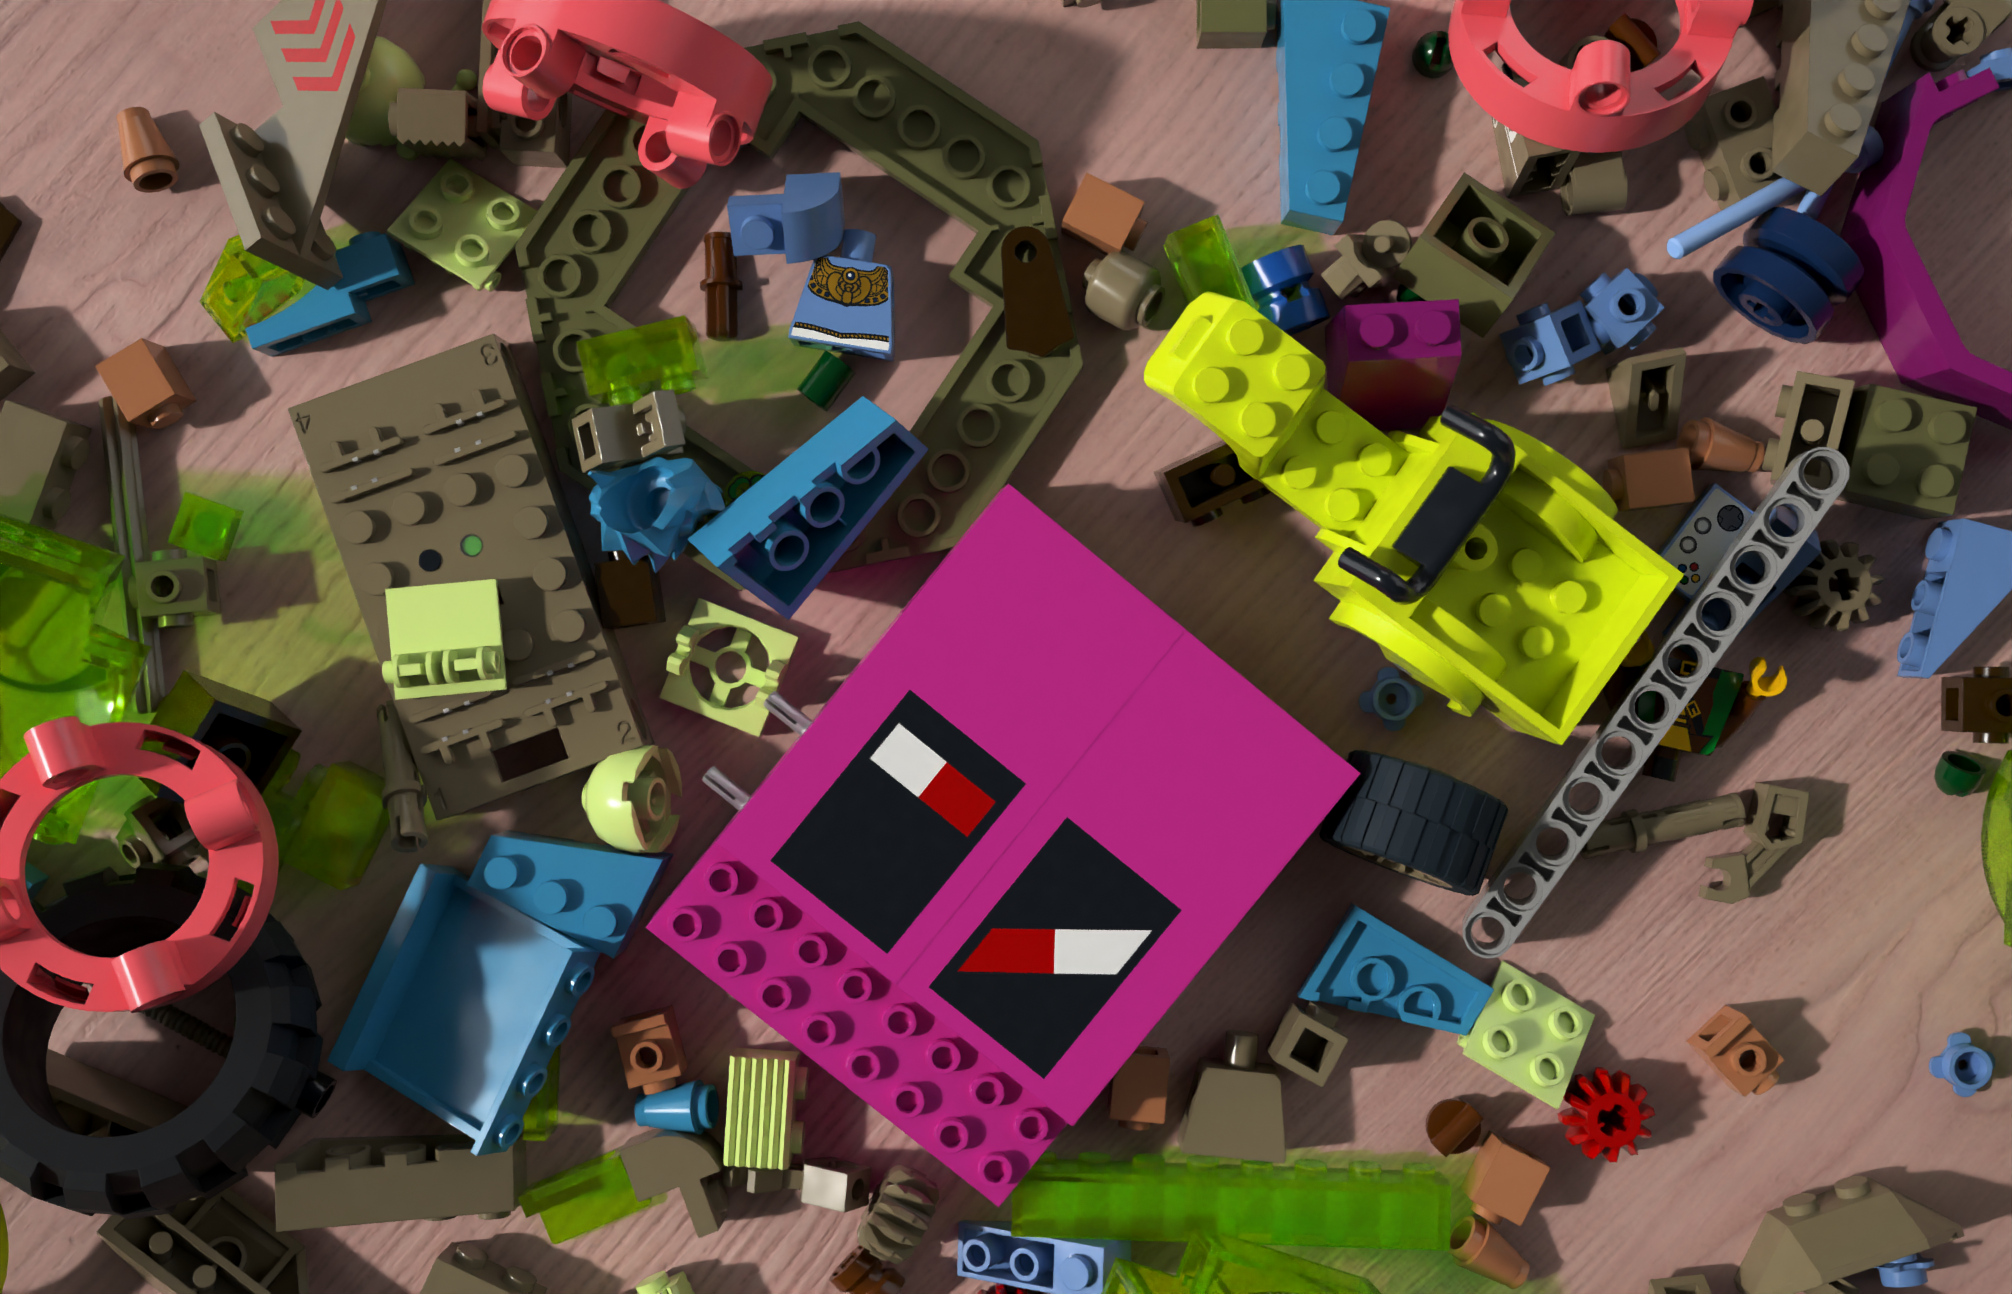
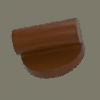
(1637, 38)
(1453, 1126)

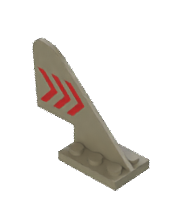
(285, 167)

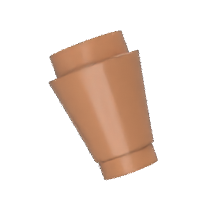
(144, 152)
(1720, 447)
(1486, 1252)

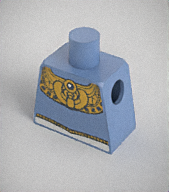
(848, 303)

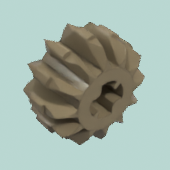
(1854, 592)
(898, 1214)

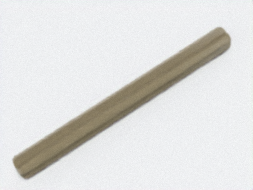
(132, 541)

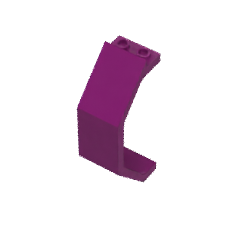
(1895, 281)

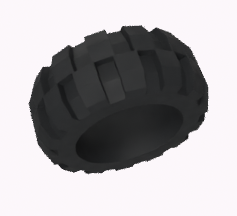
(219, 1133)

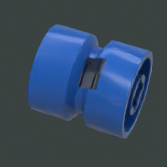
(1288, 274)

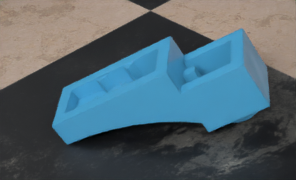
(369, 268)

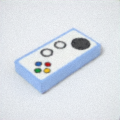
(1704, 537)

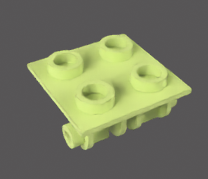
(463, 225)
(445, 639)
(1528, 1035)

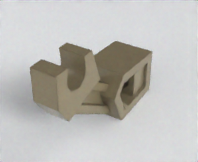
(1746, 868)
(822, 1182)

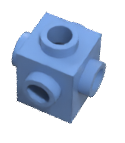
(1636, 299)
(1549, 342)

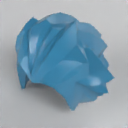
(652, 507)

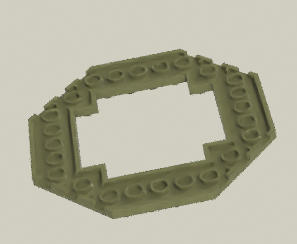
(917, 132)

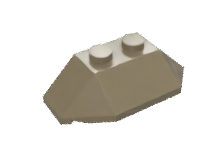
(1837, 1236)
(210, 1249)

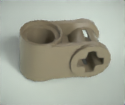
(1956, 31)
(1595, 184)

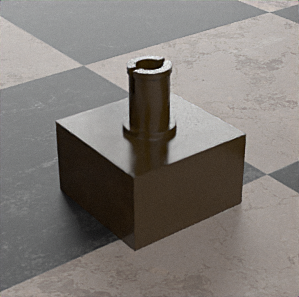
(230, 721)

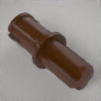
(720, 287)

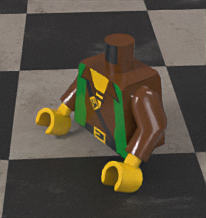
(1709, 718)

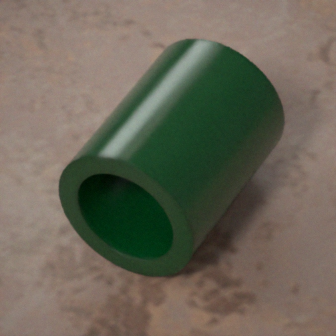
(826, 381)

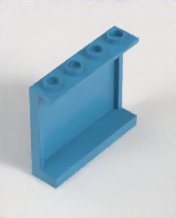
(465, 1006)

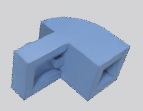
(799, 223)

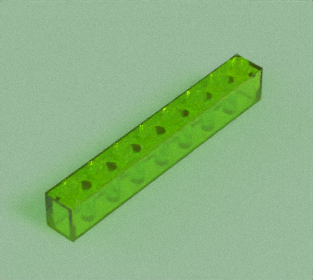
(1248, 1201)

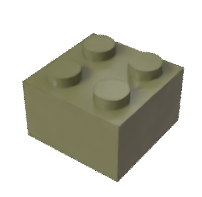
(1476, 253)
(1905, 451)

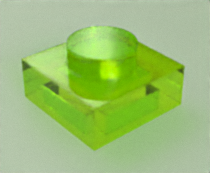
(205, 526)

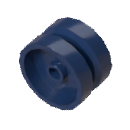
(1788, 275)

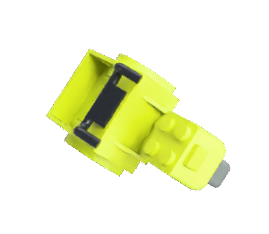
(1451, 548)

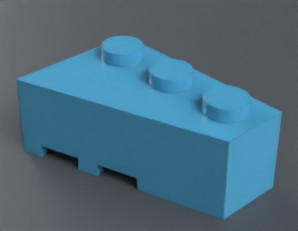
(571, 885)

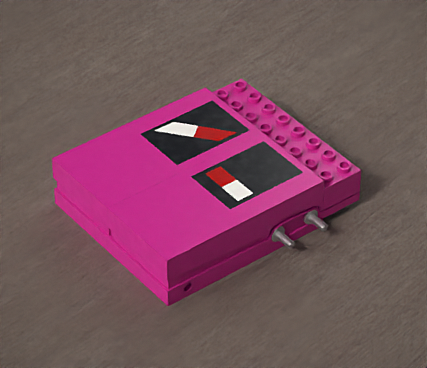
(1001, 846)

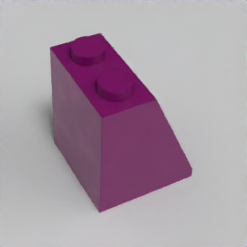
(1394, 360)

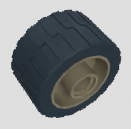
(1416, 822)

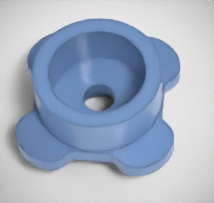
(1406, 696)
(1977, 1069)
(1905, 1271)

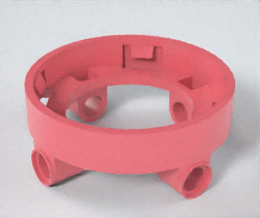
(637, 60)
(1598, 101)
(226, 820)

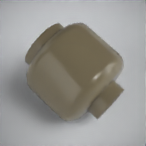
(1123, 290)

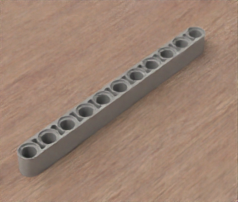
(1644, 736)

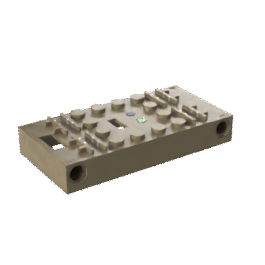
(450, 483)

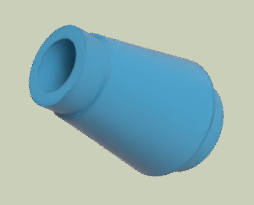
(683, 1108)

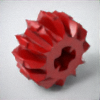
(1606, 1134)

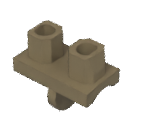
(1368, 259)

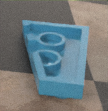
(1391, 975)

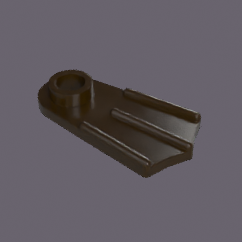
(1033, 296)

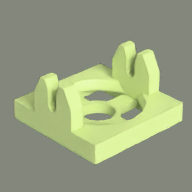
(679, 684)

